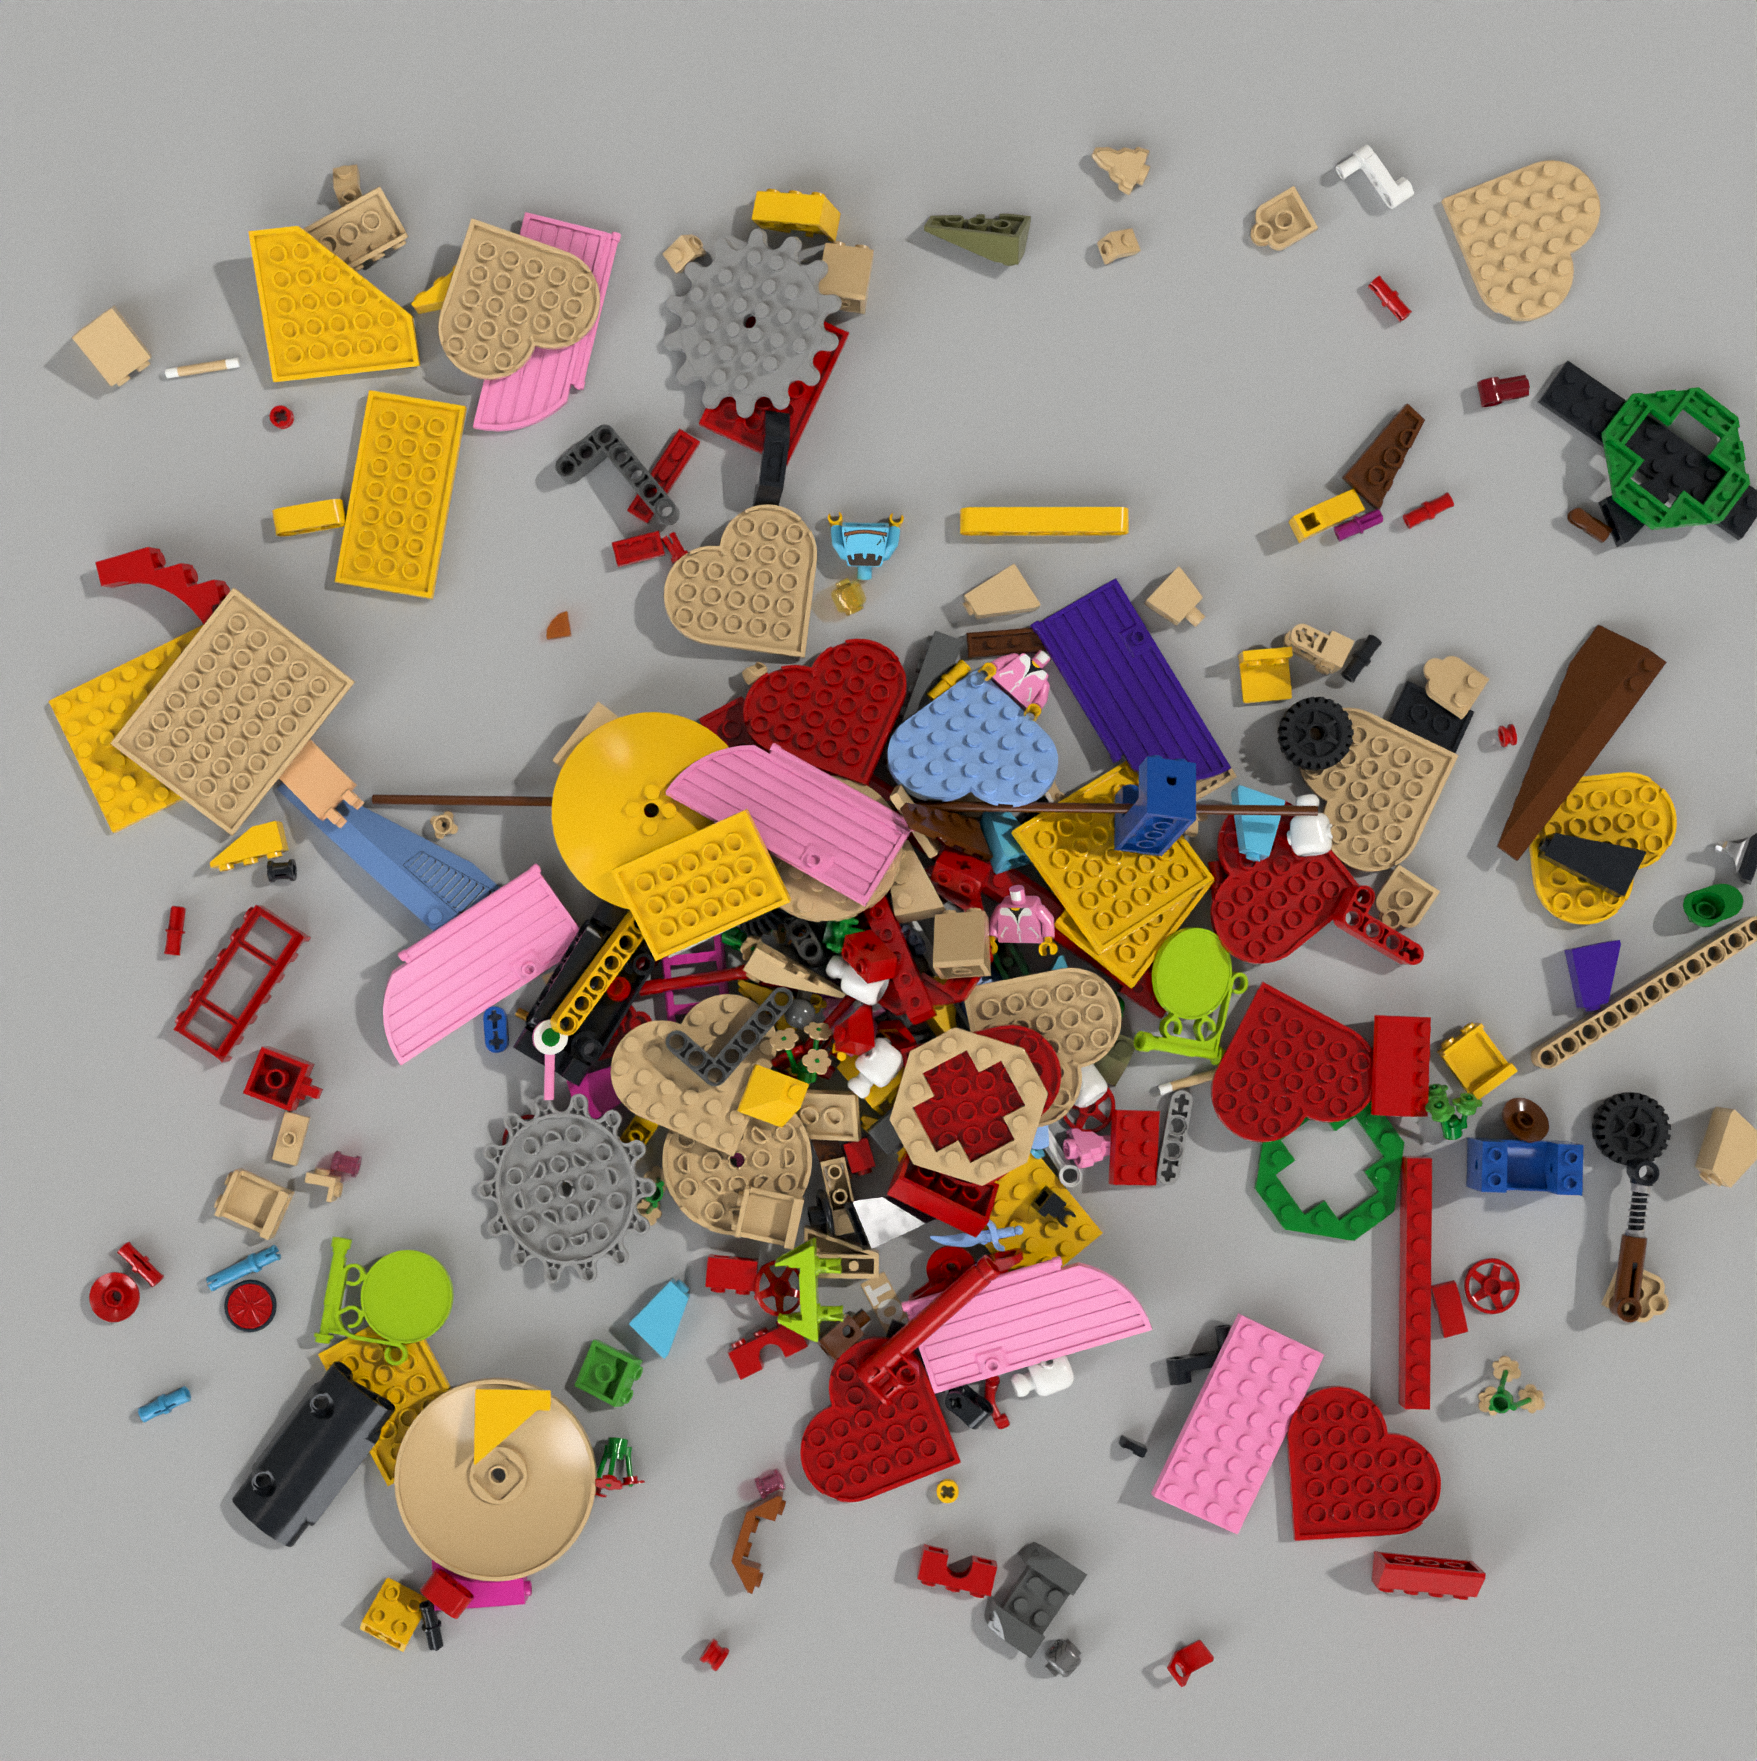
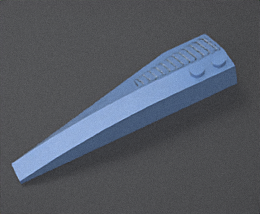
(413, 869)

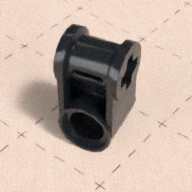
(968, 1406)

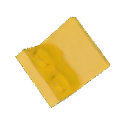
(1265, 674)
(393, 1614)

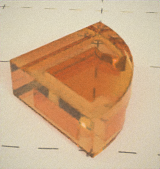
(559, 627)

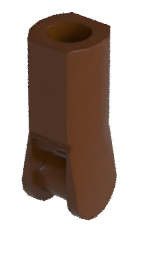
(1589, 524)

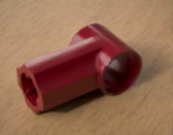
(1496, 391)

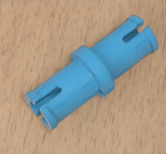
(164, 1404)

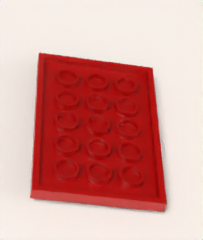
(803, 400)

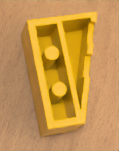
(796, 212)

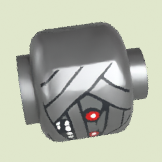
(1062, 1658)

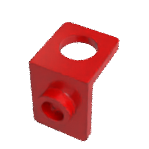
(1189, 1660)

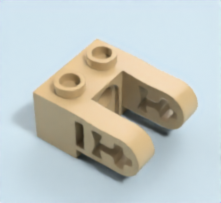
(1324, 652)

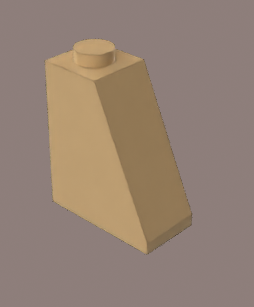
(1001, 595)

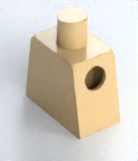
(1176, 599)

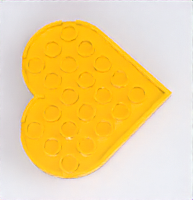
(1609, 809)

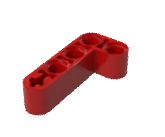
(1379, 930)

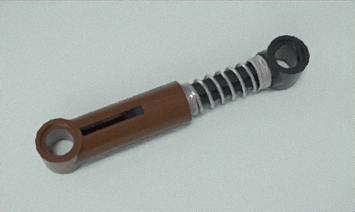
(1633, 1243)

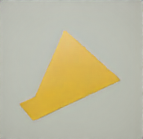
(501, 1413)

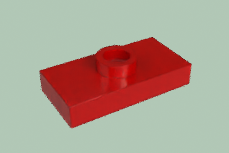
(638, 549)

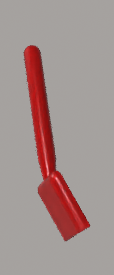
(782, 1061)

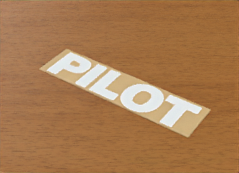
(884, 1301)

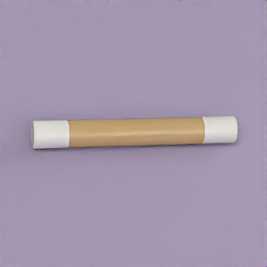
(202, 368)
(1186, 1082)

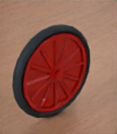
(250, 1305)

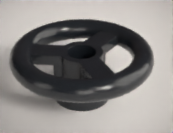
(821, 1213)

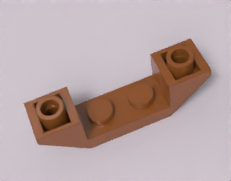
(747, 1569)

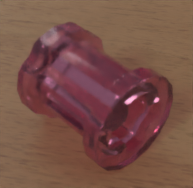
(346, 1164)
(770, 1483)

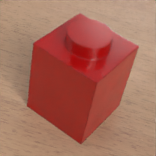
(860, 1156)

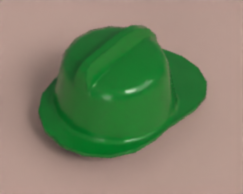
(1712, 904)

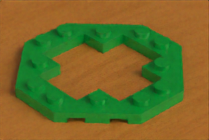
(1685, 509)
(1320, 1219)

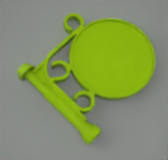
(1190, 982)
(401, 1298)

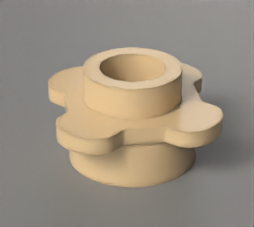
(437, 822)

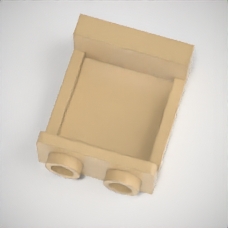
(253, 1202)
(768, 1216)

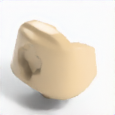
(754, 672)

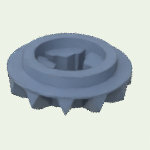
(913, 939)

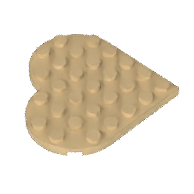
(1522, 235)
(511, 299)
(750, 587)
(1380, 791)
(1063, 1005)
(670, 1094)

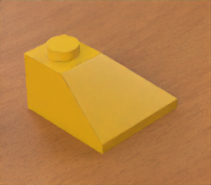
(772, 1096)

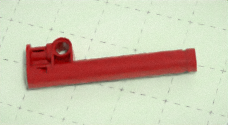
(884, 1368)

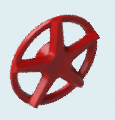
(1092, 1110)
(1491, 1285)
(778, 1288)

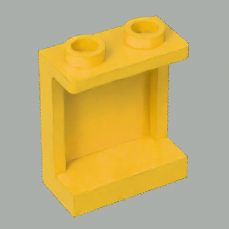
(1475, 1060)

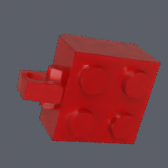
(281, 1079)

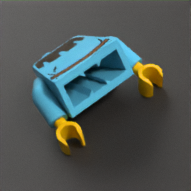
(865, 543)

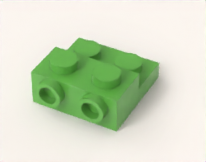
(609, 1373)

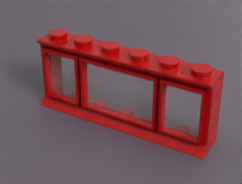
(240, 982)

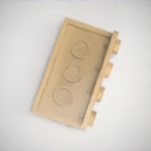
(360, 229)

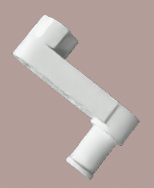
(1391, 191)

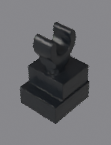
(1049, 1202)

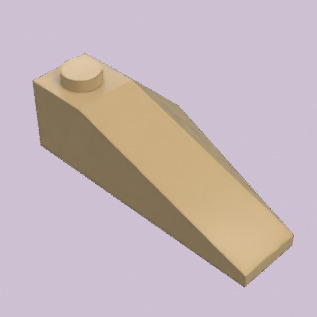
(778, 969)

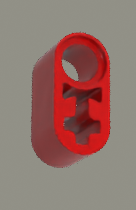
(447, 1593)

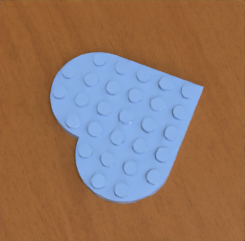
(975, 744)

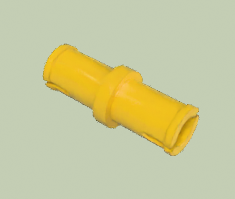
(949, 679)

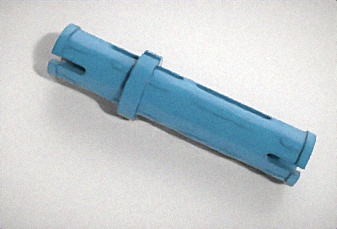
(252, 1264)

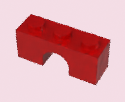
(746, 1354)
(976, 1579)

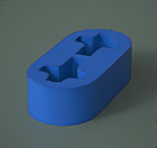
(489, 1029)

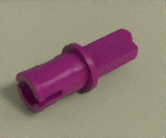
(1358, 524)

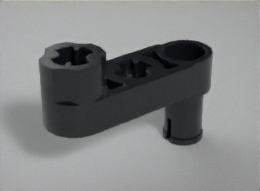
(1180, 1366)

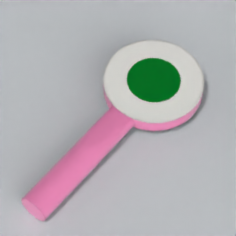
(549, 1043)

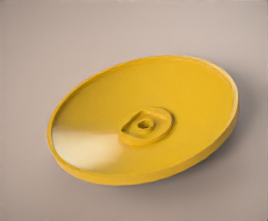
(610, 783)

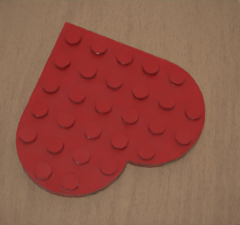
(833, 711)
(1275, 903)
(1289, 1067)
(973, 1103)
(868, 1447)
(1352, 1472)

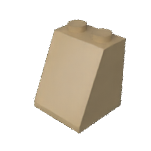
(848, 274)
(112, 347)
(961, 944)
(1726, 1148)

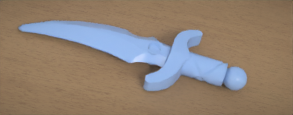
(984, 1237)

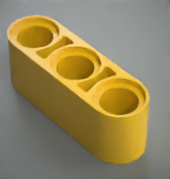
(309, 517)

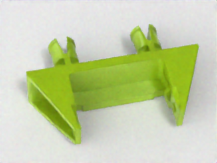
(812, 1313)

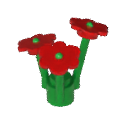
(615, 1451)

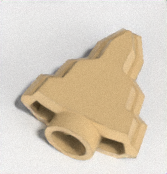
(1124, 166)

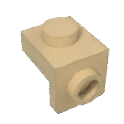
(346, 183)
(1118, 245)
(683, 251)
(322, 1177)

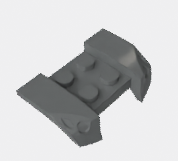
(1033, 1598)

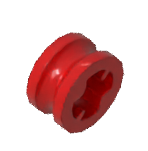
(281, 409)
(1507, 735)

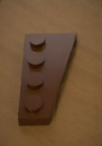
(1379, 463)
(949, 827)

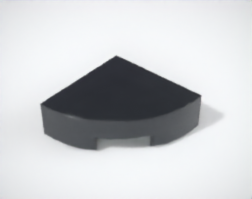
(1138, 1448)

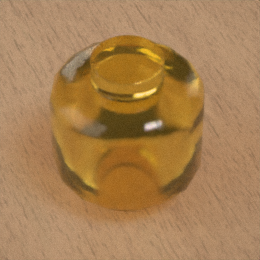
(848, 596)

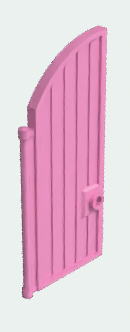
(547, 377)
(799, 815)
(475, 962)
(1028, 1320)

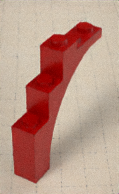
(181, 580)

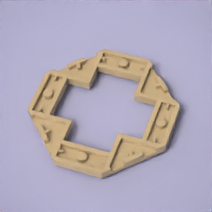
(1021, 1122)

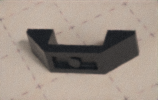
(774, 458)

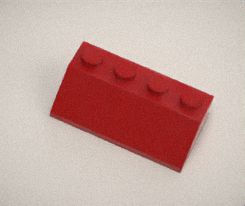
(1400, 1065)
(941, 1198)
(1427, 1574)

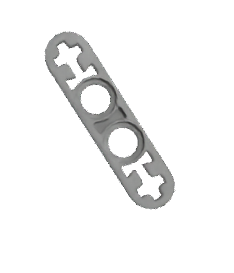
(1174, 1137)

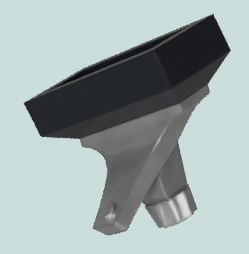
(1743, 855)

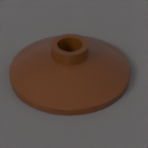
(1525, 1120)

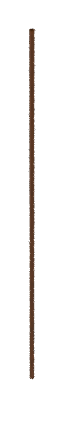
(1206, 809)

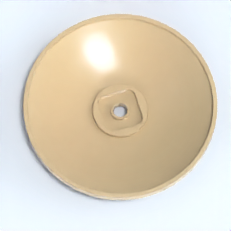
(487, 1524)

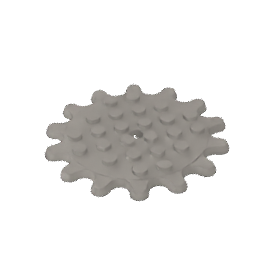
(786, 331)
(530, 1195)

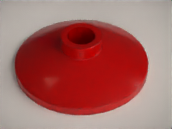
(941, 1257)
(103, 1300)

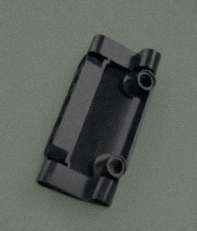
(606, 1015)
(313, 1455)

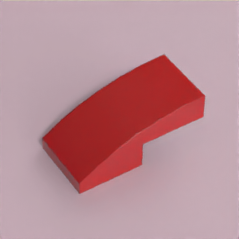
(897, 1034)
(1449, 1309)

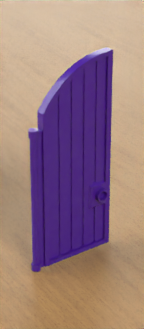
(1126, 683)

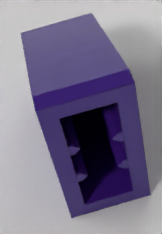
(1592, 972)

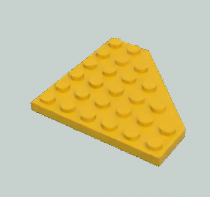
(324, 313)

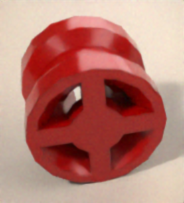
(714, 1654)

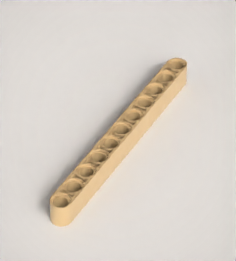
(1636, 994)

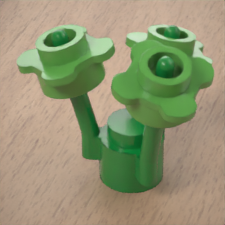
(1444, 1112)

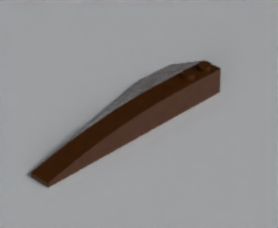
(1591, 705)

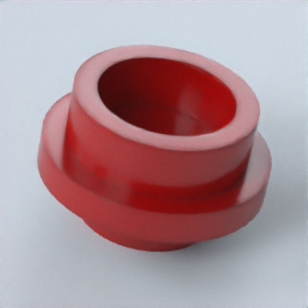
(619, 989)

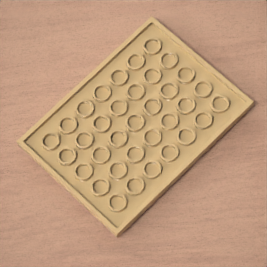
(233, 712)

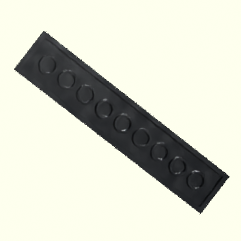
(1591, 407)

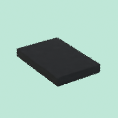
(1428, 719)

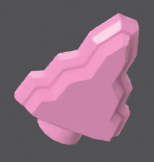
(1085, 1147)

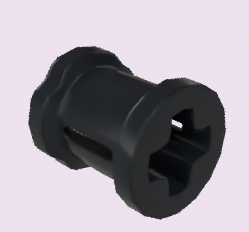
(281, 870)

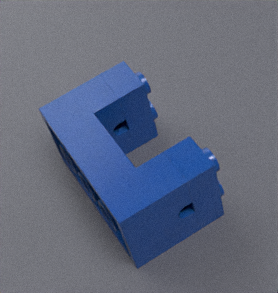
(1161, 807)
(1524, 1166)

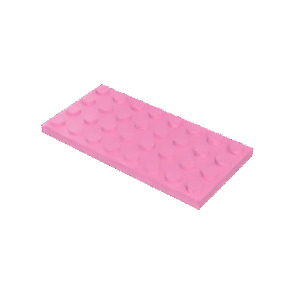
(1237, 1424)

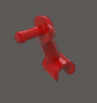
(991, 1387)

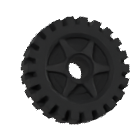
(1329, 720)
(1649, 1123)

